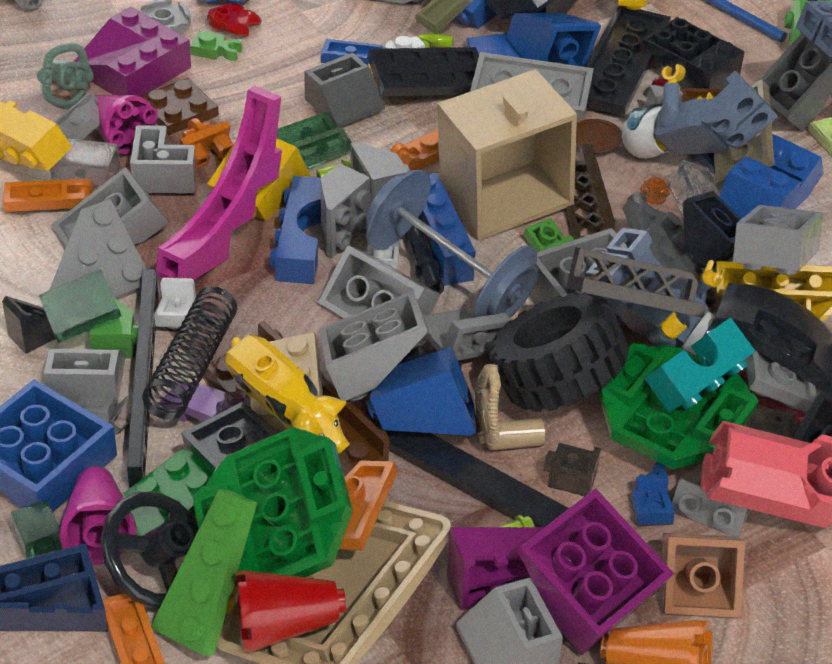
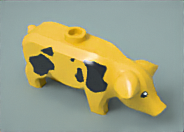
(284, 388)

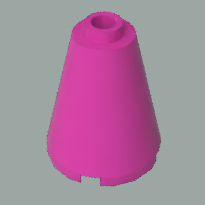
(88, 506)

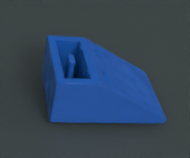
(797, 164)

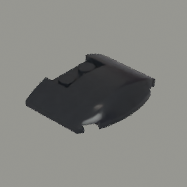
(780, 330)

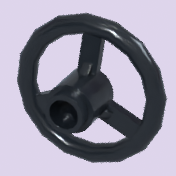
(157, 547)

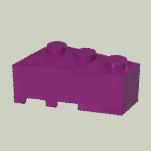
(485, 560)

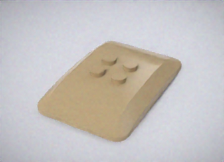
(375, 588)

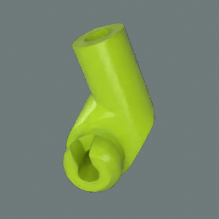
(436, 40)

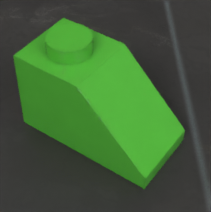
(116, 334)

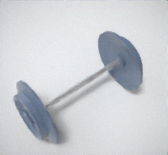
(398, 208)

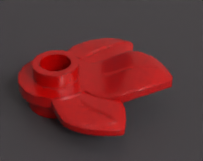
(232, 18)

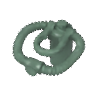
(66, 73)

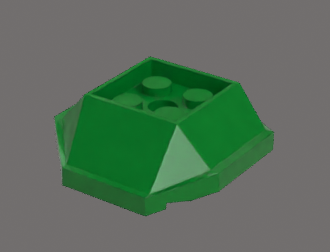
(674, 438)
(292, 474)

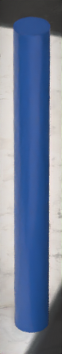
(749, 19)

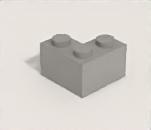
(160, 165)

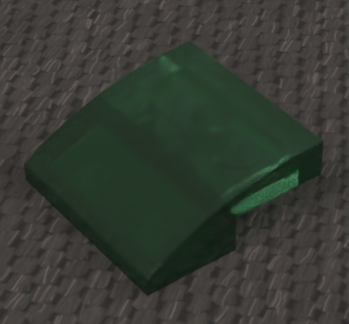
(316, 139)

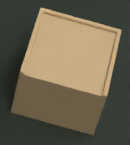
(507, 153)

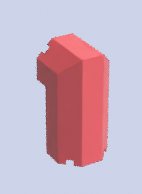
(770, 473)

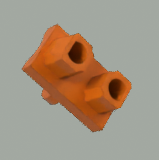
(206, 139)

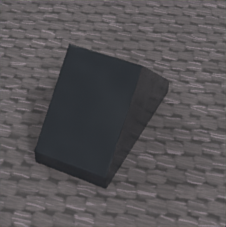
(27, 324)

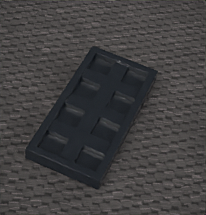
(423, 70)

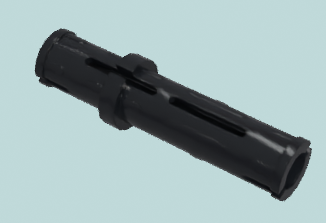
(426, 266)

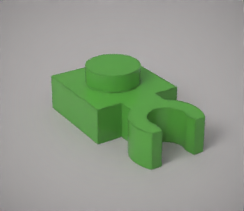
(212, 45)

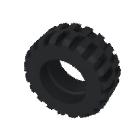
(559, 352)

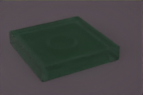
(79, 306)

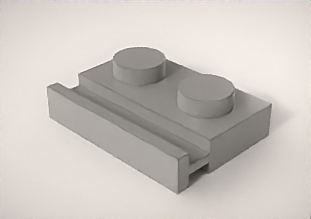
(80, 118)

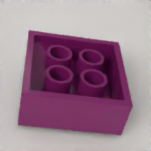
(136, 54)
(592, 570)

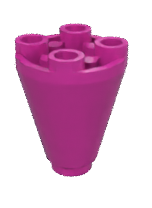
(120, 117)

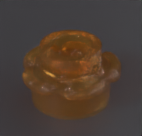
(655, 190)

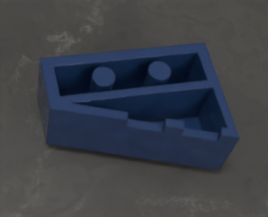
(52, 593)

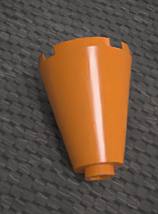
(660, 644)

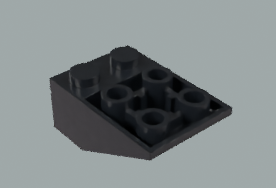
(703, 55)

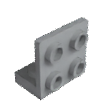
(466, 335)

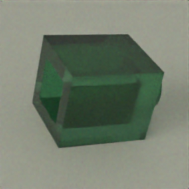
(36, 529)

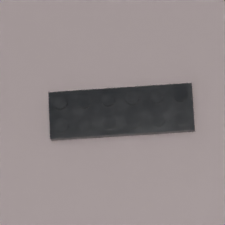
(622, 59)

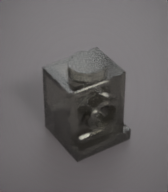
(773, 421)
(572, 468)

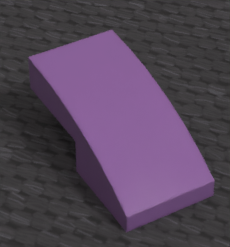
(201, 406)

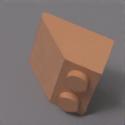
(705, 575)

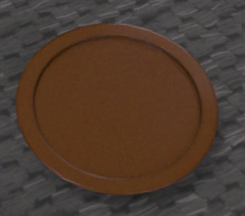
(600, 133)

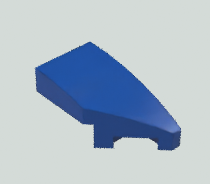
(651, 498)

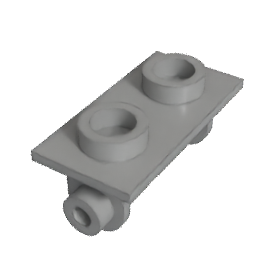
(693, 504)

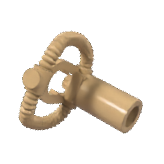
(505, 433)

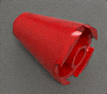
(284, 607)

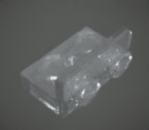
(690, 181)

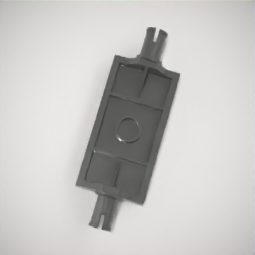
(666, 234)

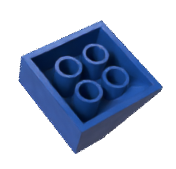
(48, 445)

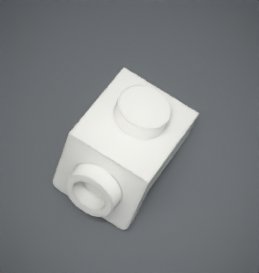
(175, 303)

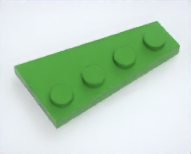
(204, 583)

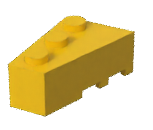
(30, 138)

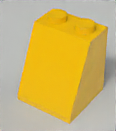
(271, 196)

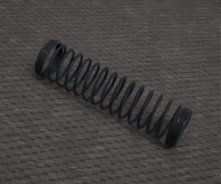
(205, 319)

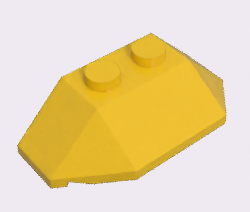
(808, 286)

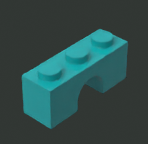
(682, 379)

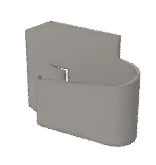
(116, 412)

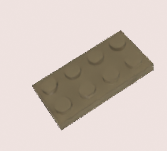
(758, 148)

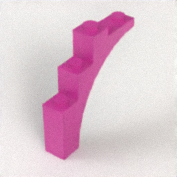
(251, 165)

